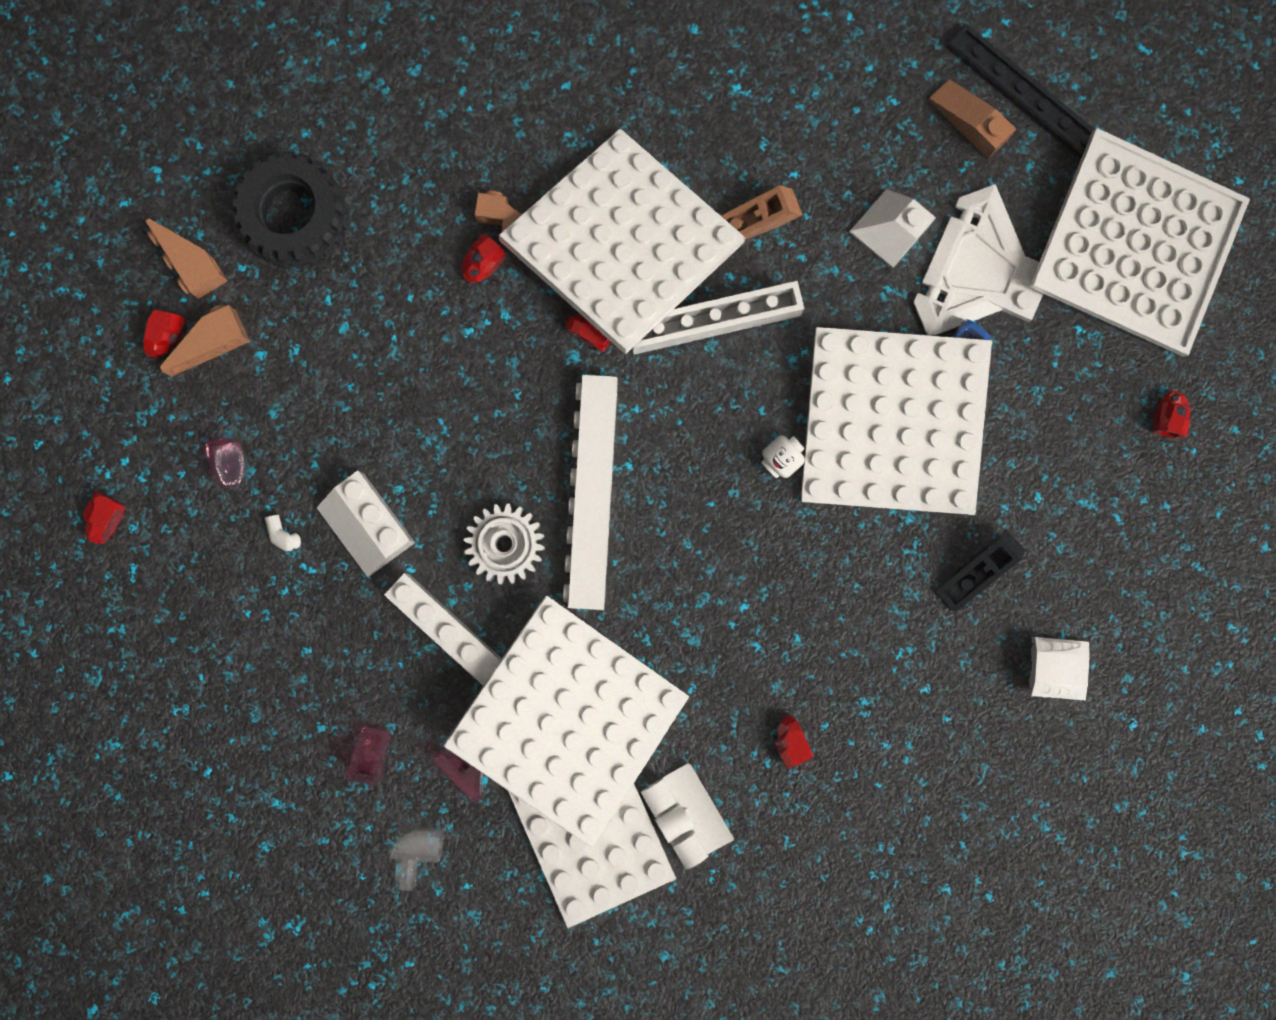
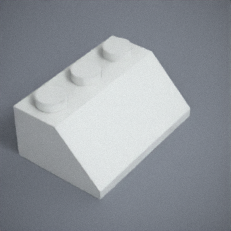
(364, 523)

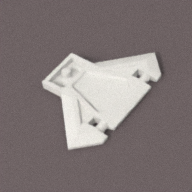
(978, 268)

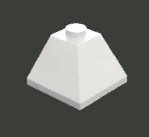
(892, 226)

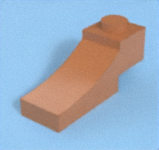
(495, 210)

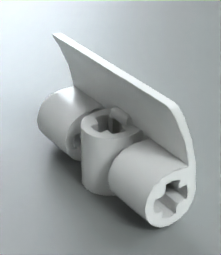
(687, 815)

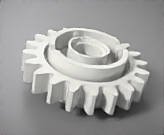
(486, 538)

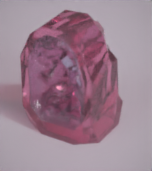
(225, 461)

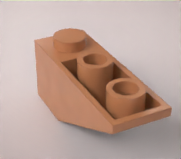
(195, 266)

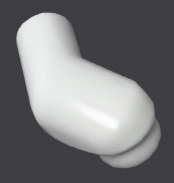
(279, 537)

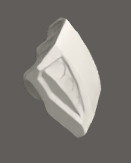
(1059, 668)

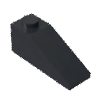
(981, 570)

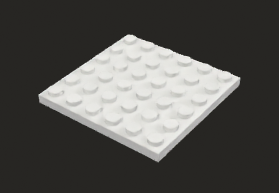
(622, 240)
(1140, 242)
(895, 420)
(567, 721)

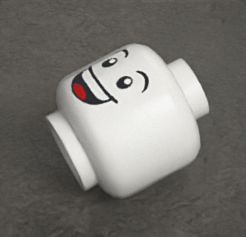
(783, 456)

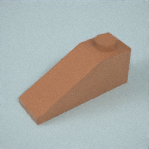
(973, 117)
(764, 212)
(209, 338)

